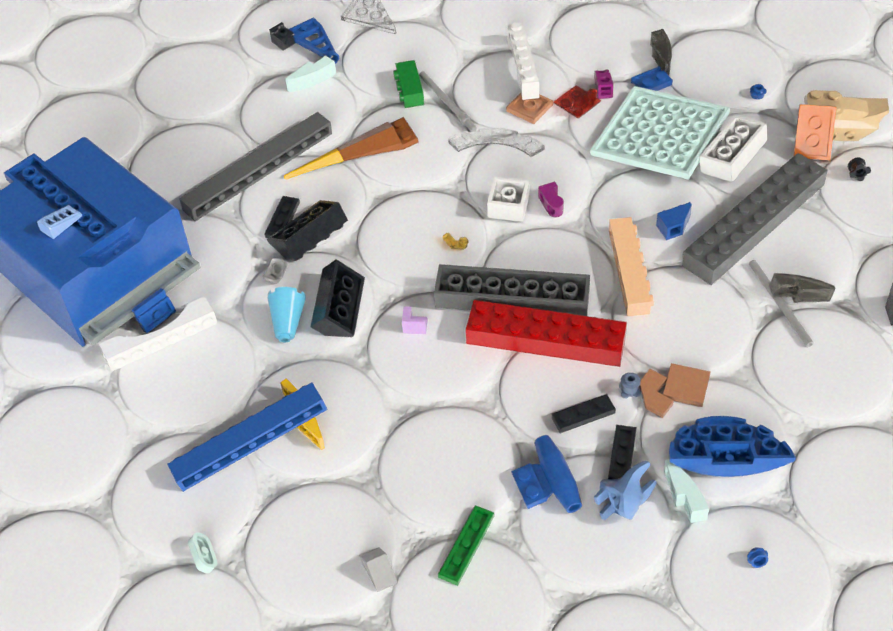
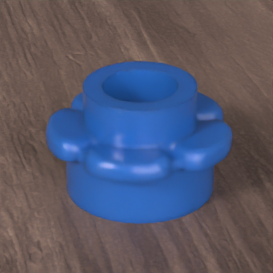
(757, 91)
(757, 557)

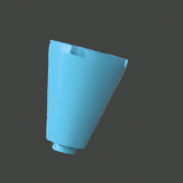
(285, 311)

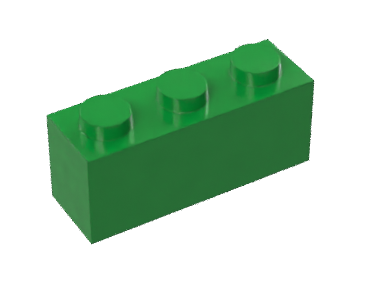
(408, 84)

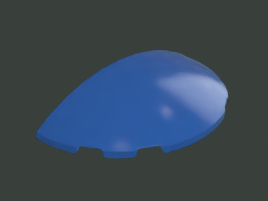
(728, 448)

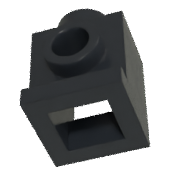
(281, 36)

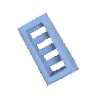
(55, 224)

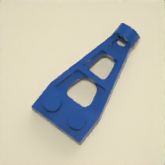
(310, 28)

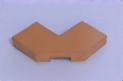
(653, 400)

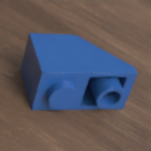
(673, 221)

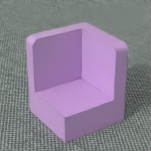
(413, 324)

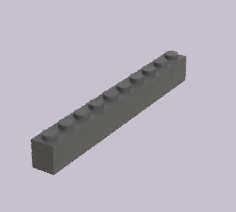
(255, 166)

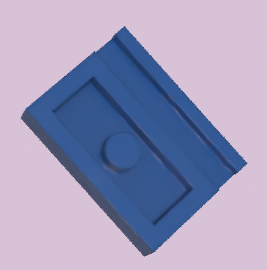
(652, 79)
(153, 310)

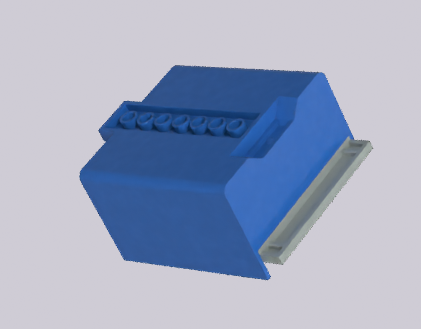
(104, 261)

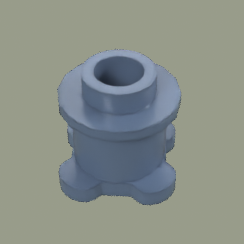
(629, 385)

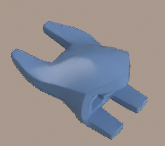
(625, 492)

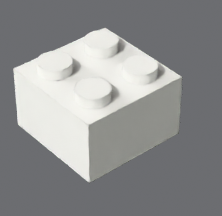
(508, 199)

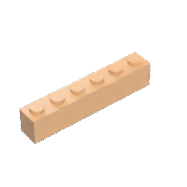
(629, 266)

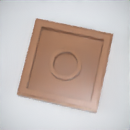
(529, 109)
(687, 384)

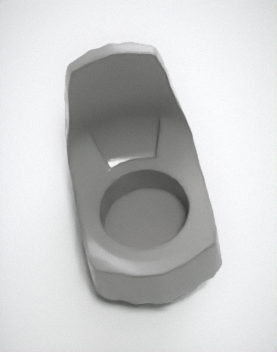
(275, 270)

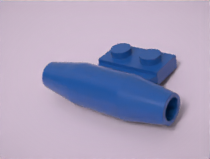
(551, 476)

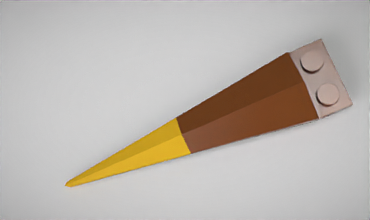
(379, 140)

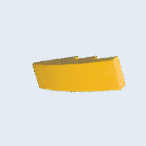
(310, 427)

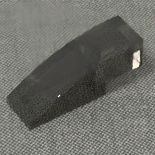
(661, 50)
(800, 288)

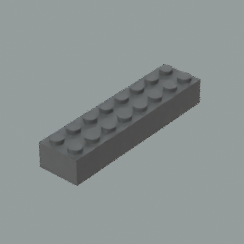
(550, 291)

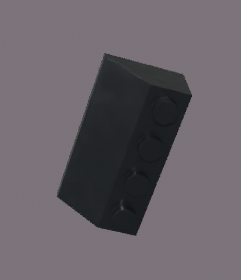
(308, 229)
(337, 300)

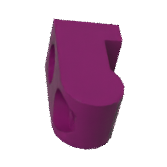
(603, 84)
(551, 201)

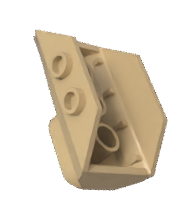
(854, 116)

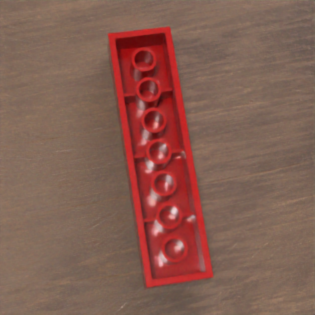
(546, 333)

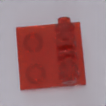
(578, 101)

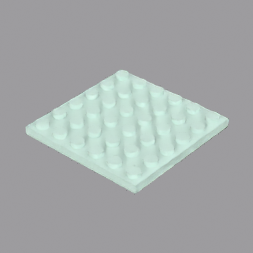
(660, 132)

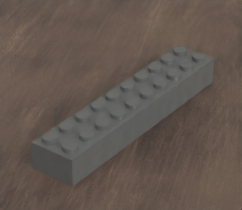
(753, 218)

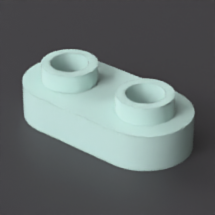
(202, 552)

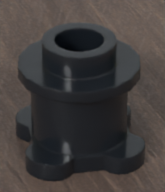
(858, 169)

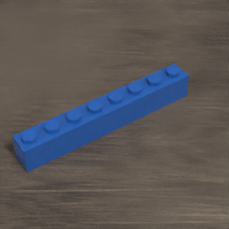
(247, 436)

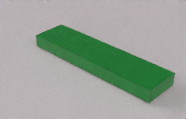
(466, 545)

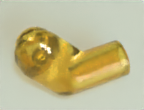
(460, 244)

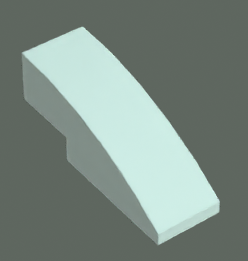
(311, 74)
(685, 492)

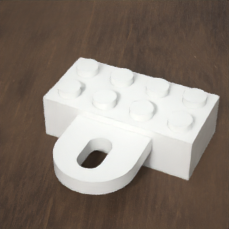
(733, 148)

